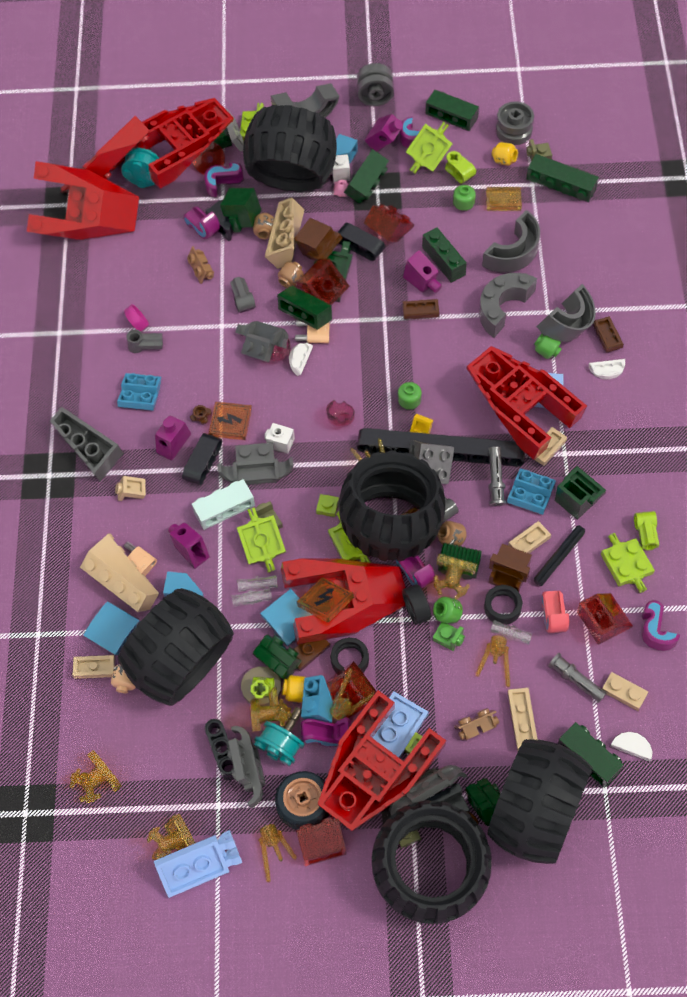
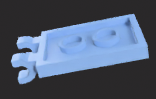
(400, 725)
(197, 863)

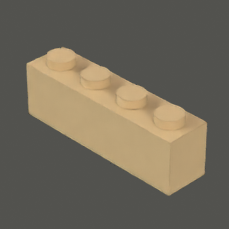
(284, 230)
(118, 574)

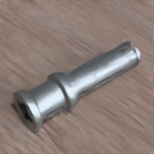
(496, 486)
(570, 672)

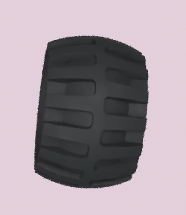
(290, 148)
(397, 477)
(175, 646)
(539, 801)
(464, 830)

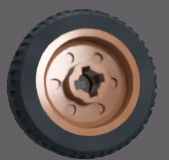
(294, 790)

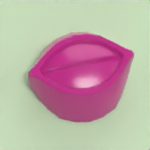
(136, 318)

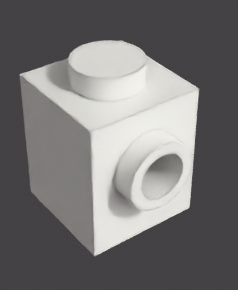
(341, 168)
(281, 437)

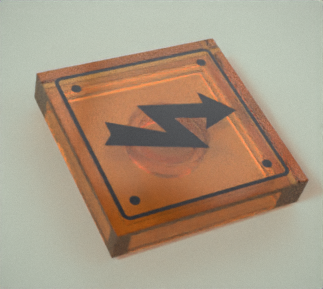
(230, 420)
(325, 599)

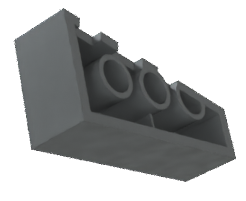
(90, 445)

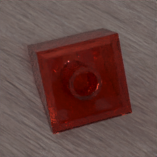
(323, 281)
(356, 688)

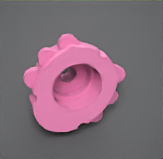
(339, 187)

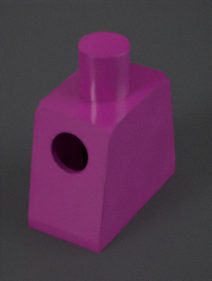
(387, 128)
(421, 273)
(171, 437)
(183, 539)

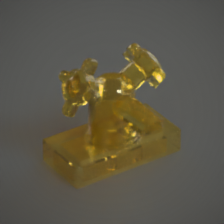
(453, 574)
(270, 713)
(94, 778)
(177, 837)

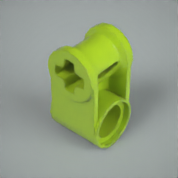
(459, 167)

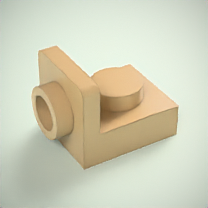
(130, 487)

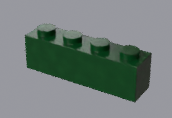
(562, 178)

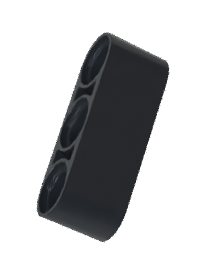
(361, 241)
(202, 459)
(216, 741)

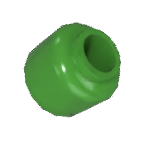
(464, 197)
(547, 346)
(409, 395)
(447, 610)

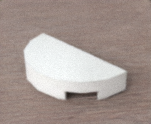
(299, 356)
(607, 369)
(633, 744)

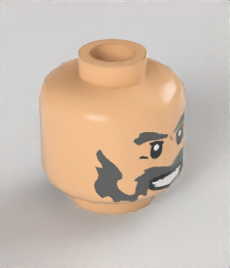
(121, 681)

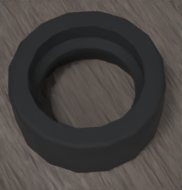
(504, 590)
(416, 604)
(349, 643)

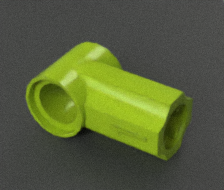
(646, 525)
(262, 686)

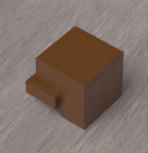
(317, 240)
(509, 567)

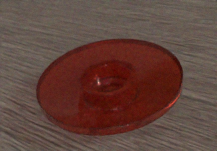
(201, 162)

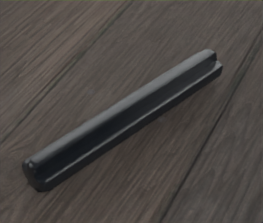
(559, 555)

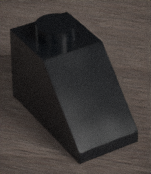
(225, 225)

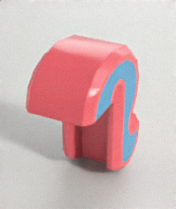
(554, 612)

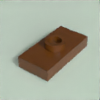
(420, 309)
(607, 334)
(310, 651)

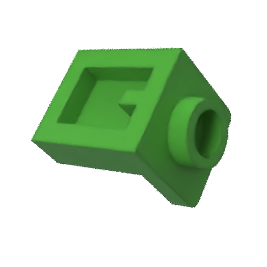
(449, 636)

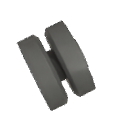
(375, 84)
(514, 123)

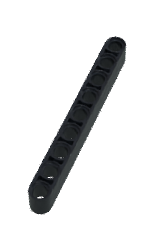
(465, 448)

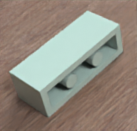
(223, 504)

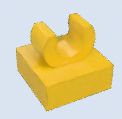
(421, 424)

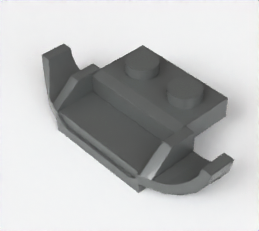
(261, 339)
(256, 465)
(247, 765)
(428, 785)

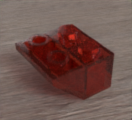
(388, 222)
(603, 617)
(321, 841)

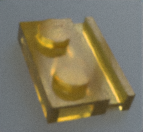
(503, 198)

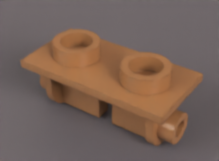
(196, 259)
(469, 726)

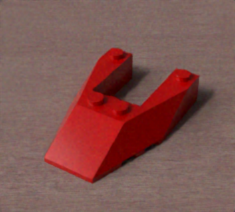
(189, 134)
(115, 150)
(93, 206)
(515, 389)
(374, 586)
(368, 775)

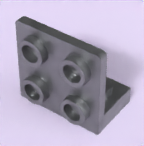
(437, 456)

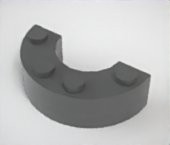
(321, 101)
(517, 255)
(500, 290)
(570, 325)

